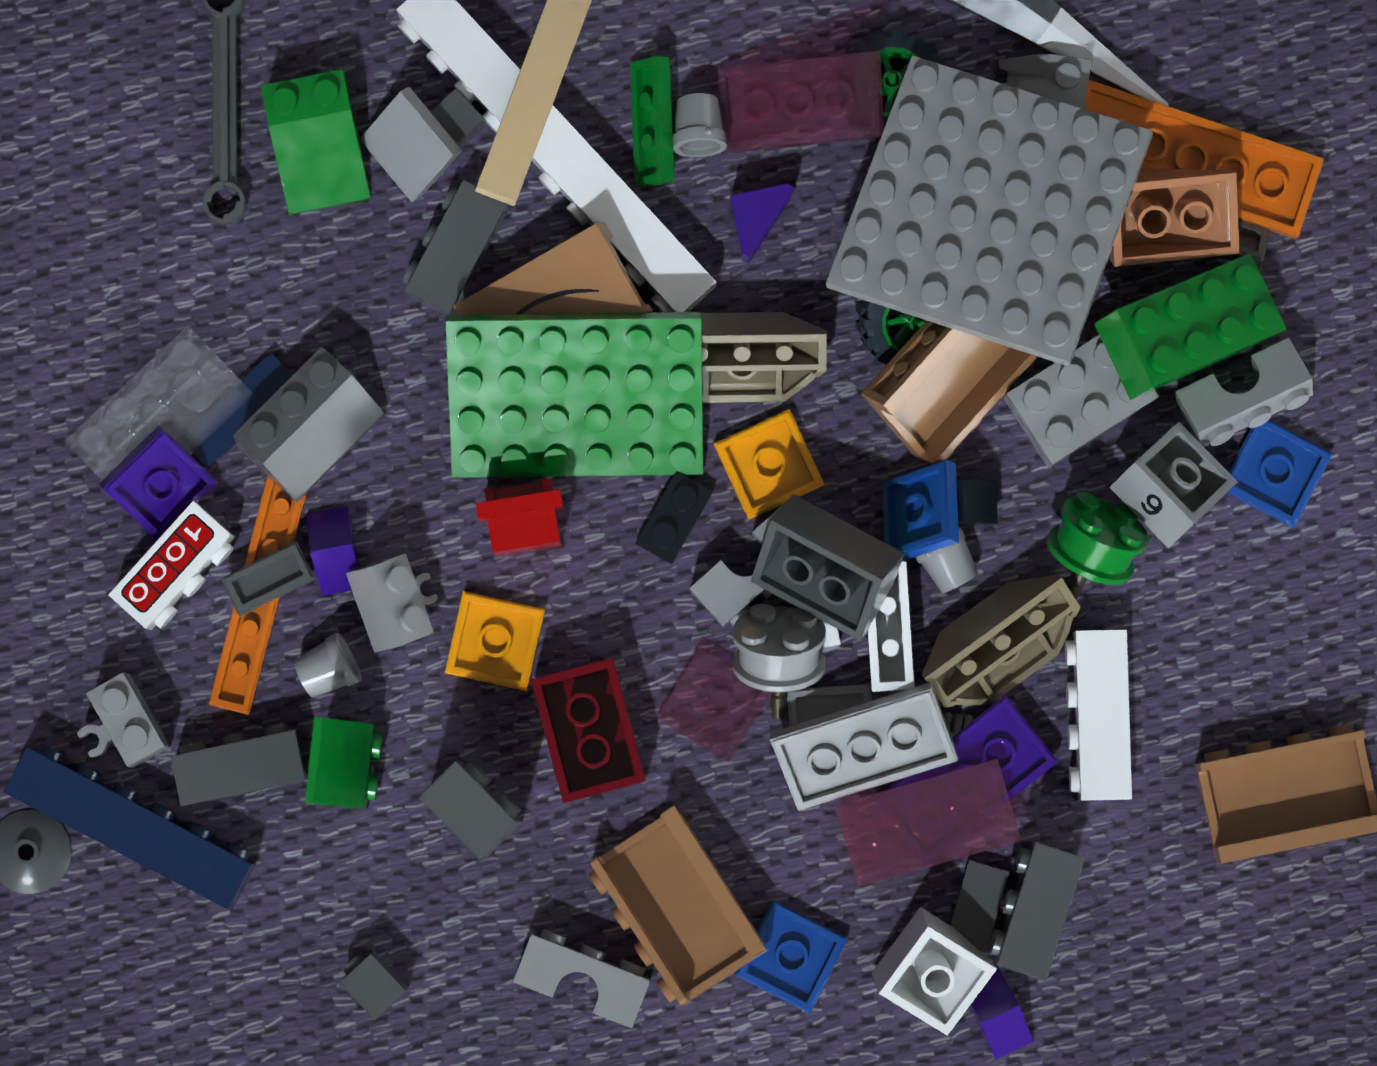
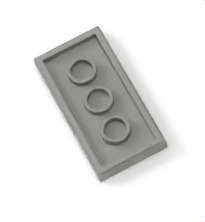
(864, 746)

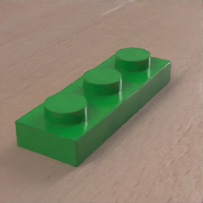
(652, 121)

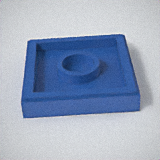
(1277, 471)
(921, 510)
(797, 957)

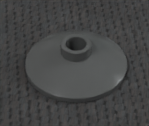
(50, 847)

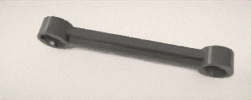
(225, 110)

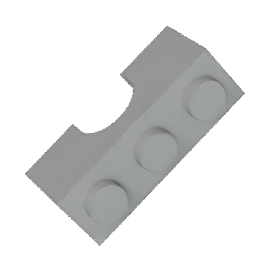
(1217, 414)
(728, 594)
(549, 960)

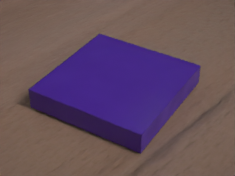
(157, 482)

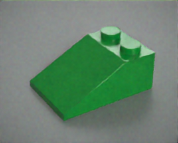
(316, 141)
(343, 763)

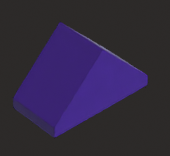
(756, 214)
(332, 548)
(1000, 1017)

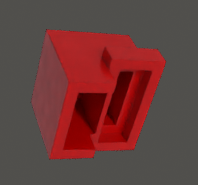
(522, 517)

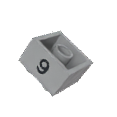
(1173, 484)

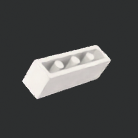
(1101, 715)

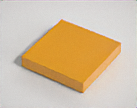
(768, 464)
(494, 641)

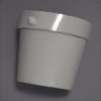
(698, 126)
(950, 565)
(328, 667)

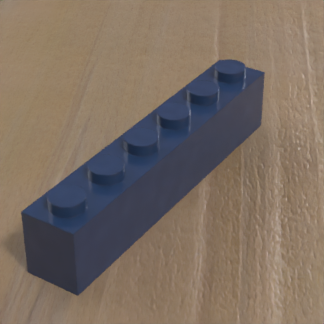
(130, 827)

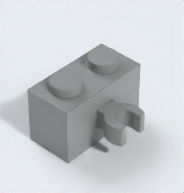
(391, 602)
(125, 722)

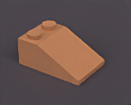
(1178, 217)

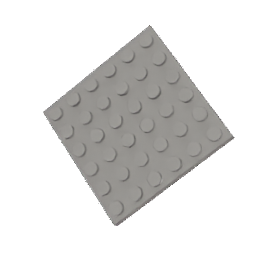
(990, 210)

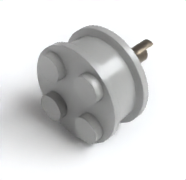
(778, 651)

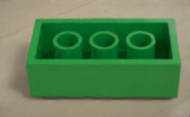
(1190, 326)

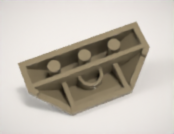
(759, 356)
(1001, 641)

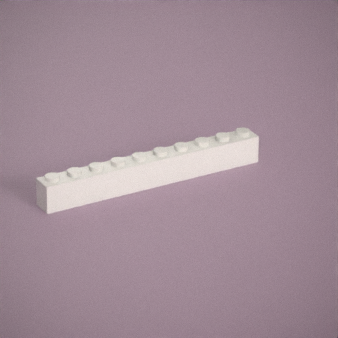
(561, 154)

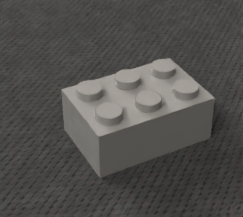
(1073, 403)

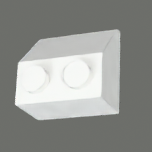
(932, 971)

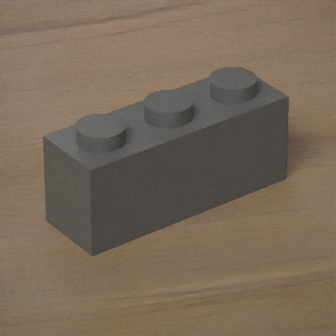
(455, 248)
(239, 765)

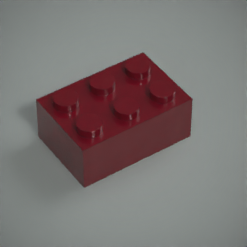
(588, 730)

